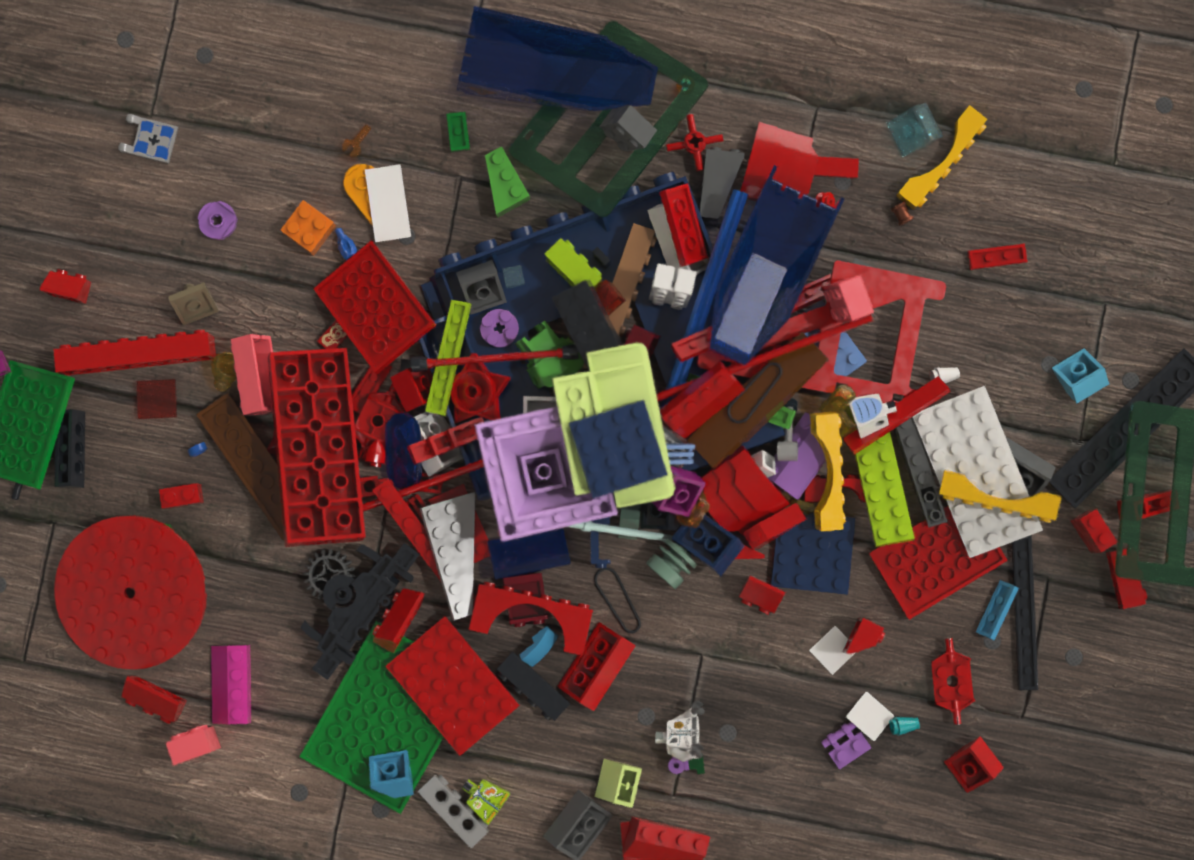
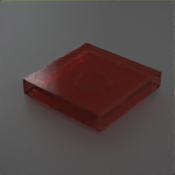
(156, 399)

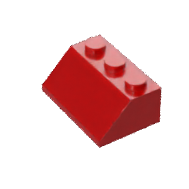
(398, 619)
(152, 699)

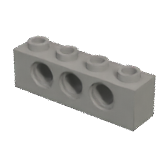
(469, 836)

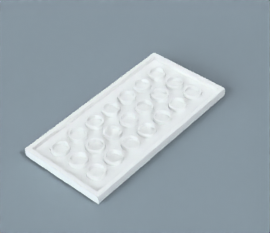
(969, 440)

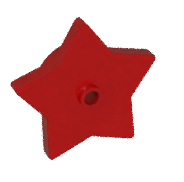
(486, 400)

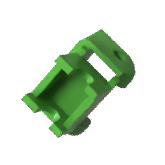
(547, 368)

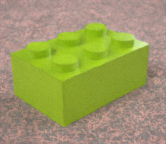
(571, 265)

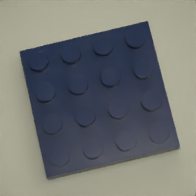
(618, 449)
(814, 558)

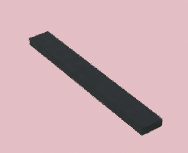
(1025, 614)

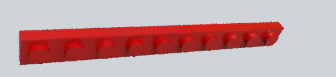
(700, 341)

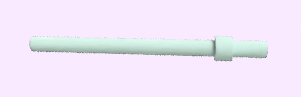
(588, 526)

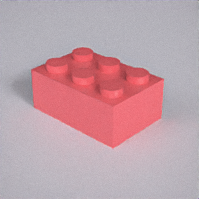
(848, 299)
(192, 744)

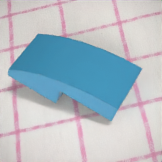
(542, 644)

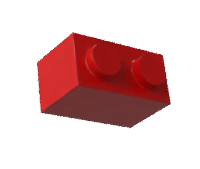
(181, 496)

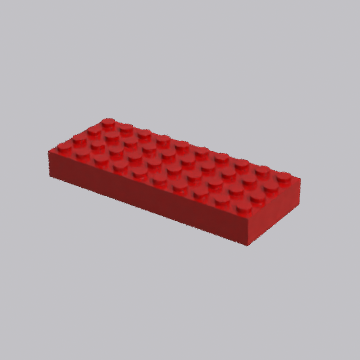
(316, 447)

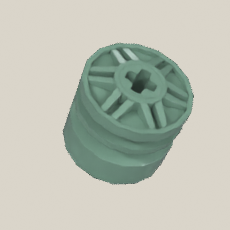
(671, 563)

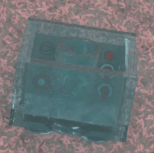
(914, 129)

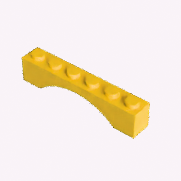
(965, 128)
(1041, 504)
(829, 511)

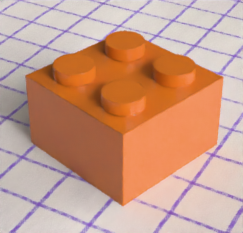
(308, 227)

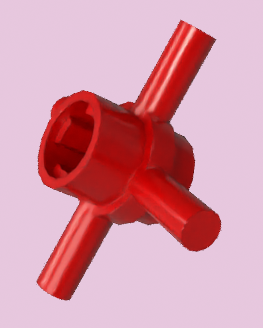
(693, 135)

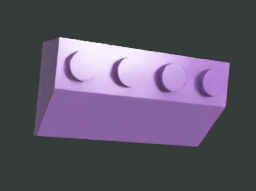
(795, 476)

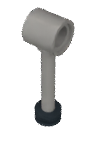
(788, 449)

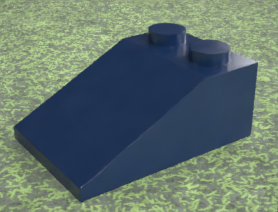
(709, 544)

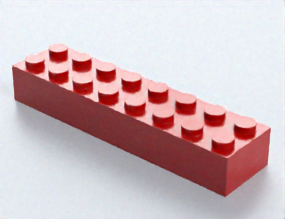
(134, 354)

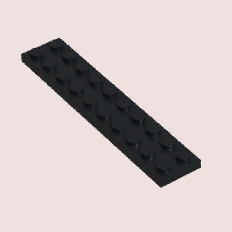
(1108, 446)

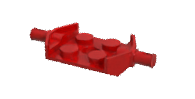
(380, 404)
(960, 695)

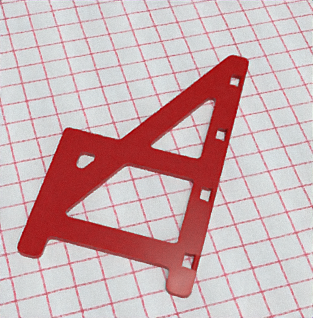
(882, 288)

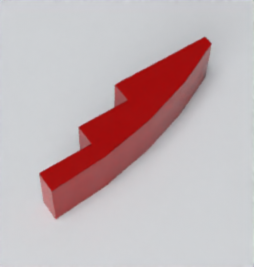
(444, 442)

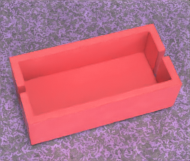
(252, 373)

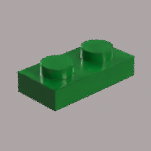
(458, 131)

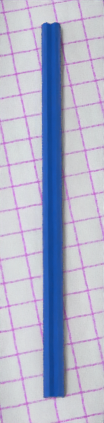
(709, 284)

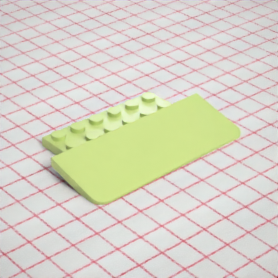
(614, 380)

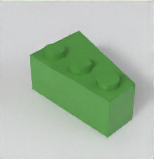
(505, 183)

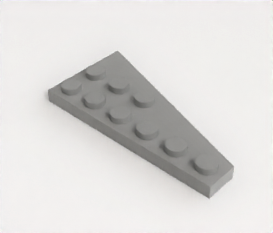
(452, 544)

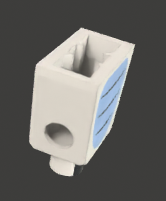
(871, 413)

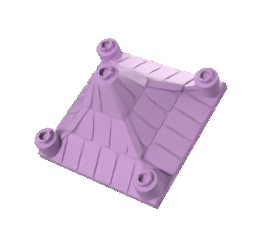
(533, 477)

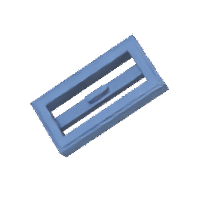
(688, 460)

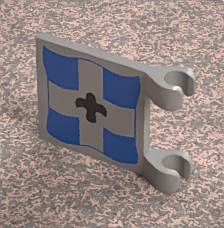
(153, 139)

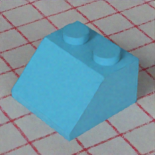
(1081, 375)

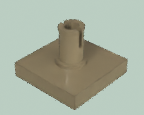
(193, 303)

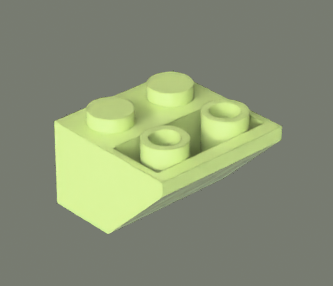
(618, 782)

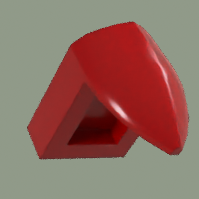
(376, 454)

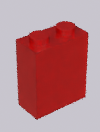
(1094, 531)

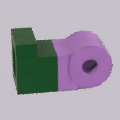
(677, 766)

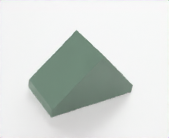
(630, 519)

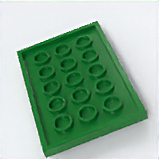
(30, 421)

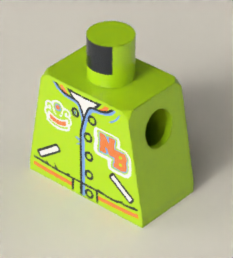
(485, 798)

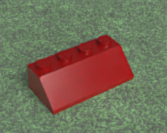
(701, 400)
(597, 668)
(663, 842)

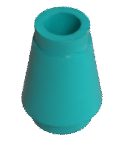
(903, 725)

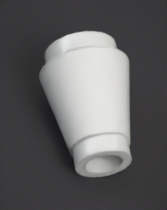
(945, 374)

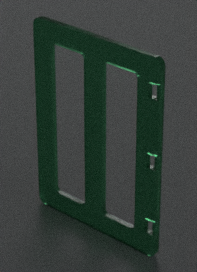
(564, 175)
(1128, 565)

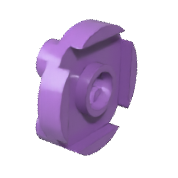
(213, 210)
(493, 337)

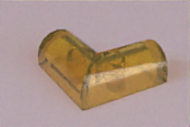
(837, 403)

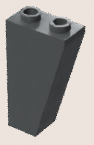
(718, 179)

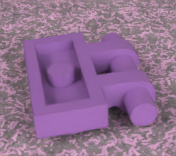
(848, 750)

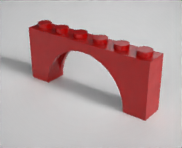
(572, 619)

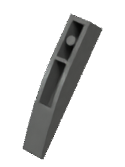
(920, 472)

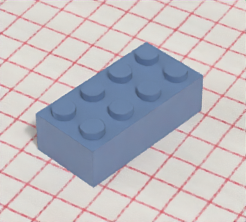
(848, 355)

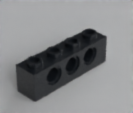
(70, 451)

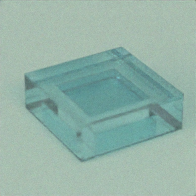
(513, 276)

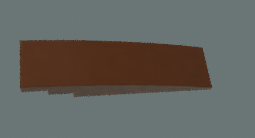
(722, 437)

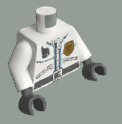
(683, 734)

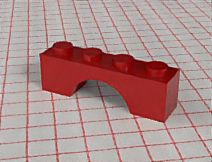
(817, 486)

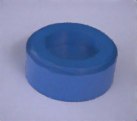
(197, 449)

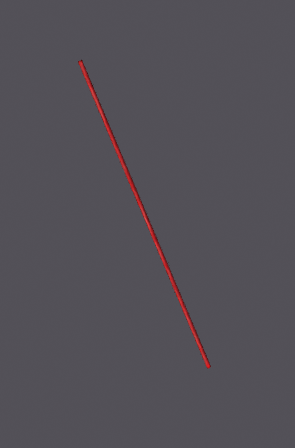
(660, 396)

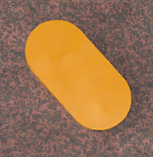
(356, 188)

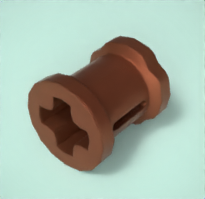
(902, 213)

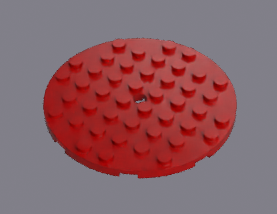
(166, 587)

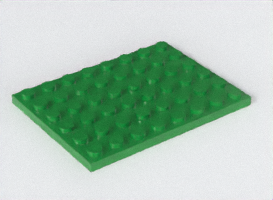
(372, 718)

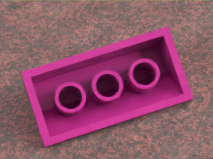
(231, 684)

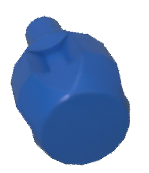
(345, 244)

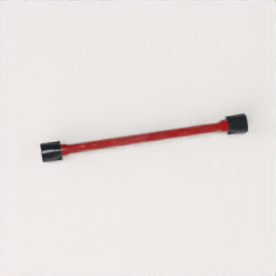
(421, 364)

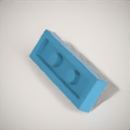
(997, 610)

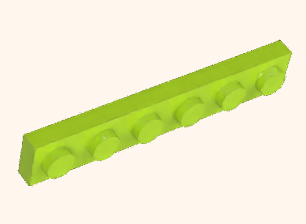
(449, 348)

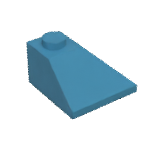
(391, 774)

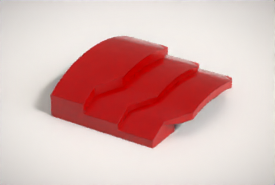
(786, 150)
(741, 493)

